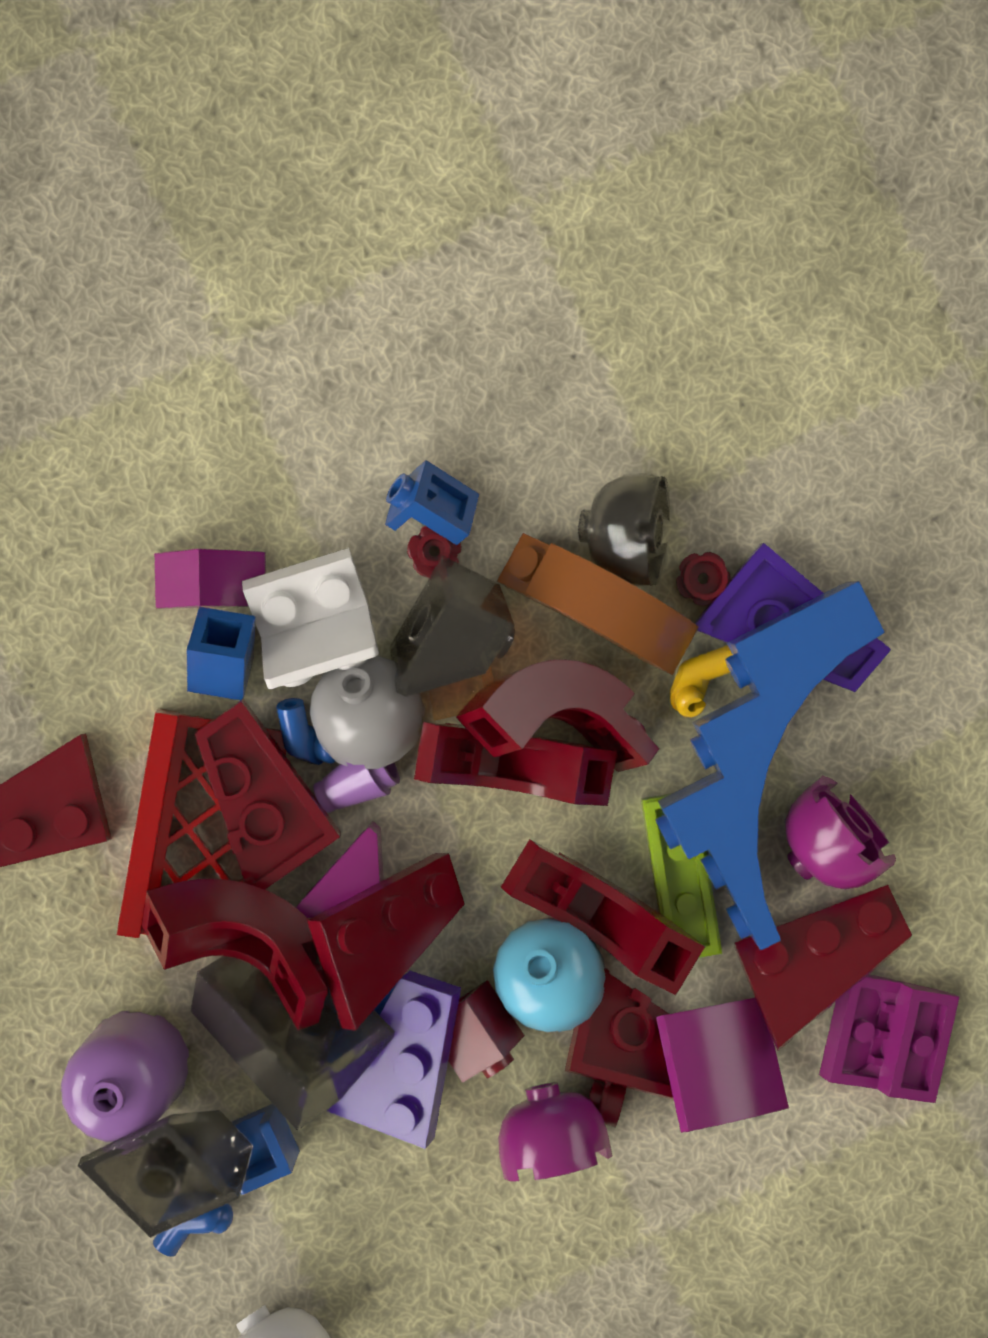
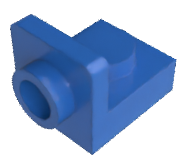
(434, 501)

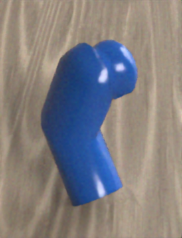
(298, 736)
(213, 1221)

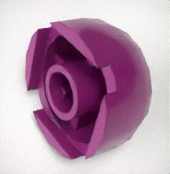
(834, 839)
(552, 1134)

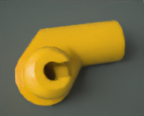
(693, 680)

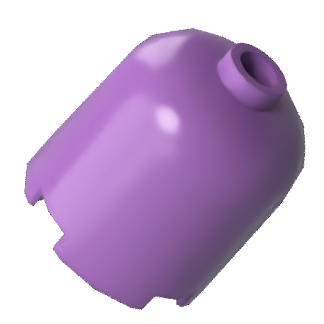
(139, 1063)

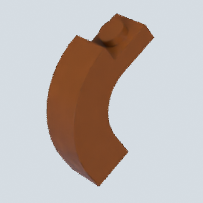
(599, 602)

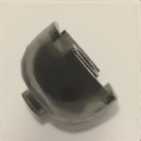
(627, 527)

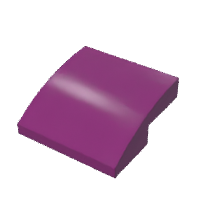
(890, 1038)
(721, 1064)

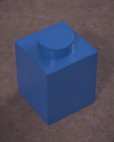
(220, 653)

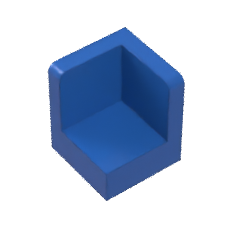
(273, 1147)

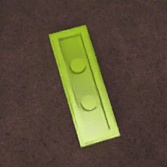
(681, 884)

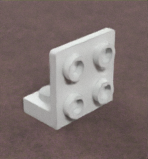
(311, 619)

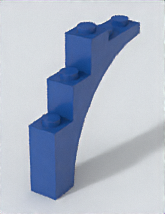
(721, 811)

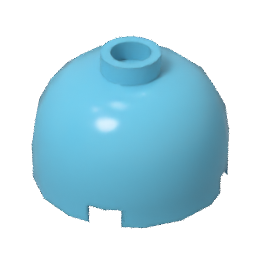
(549, 975)

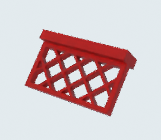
(156, 816)

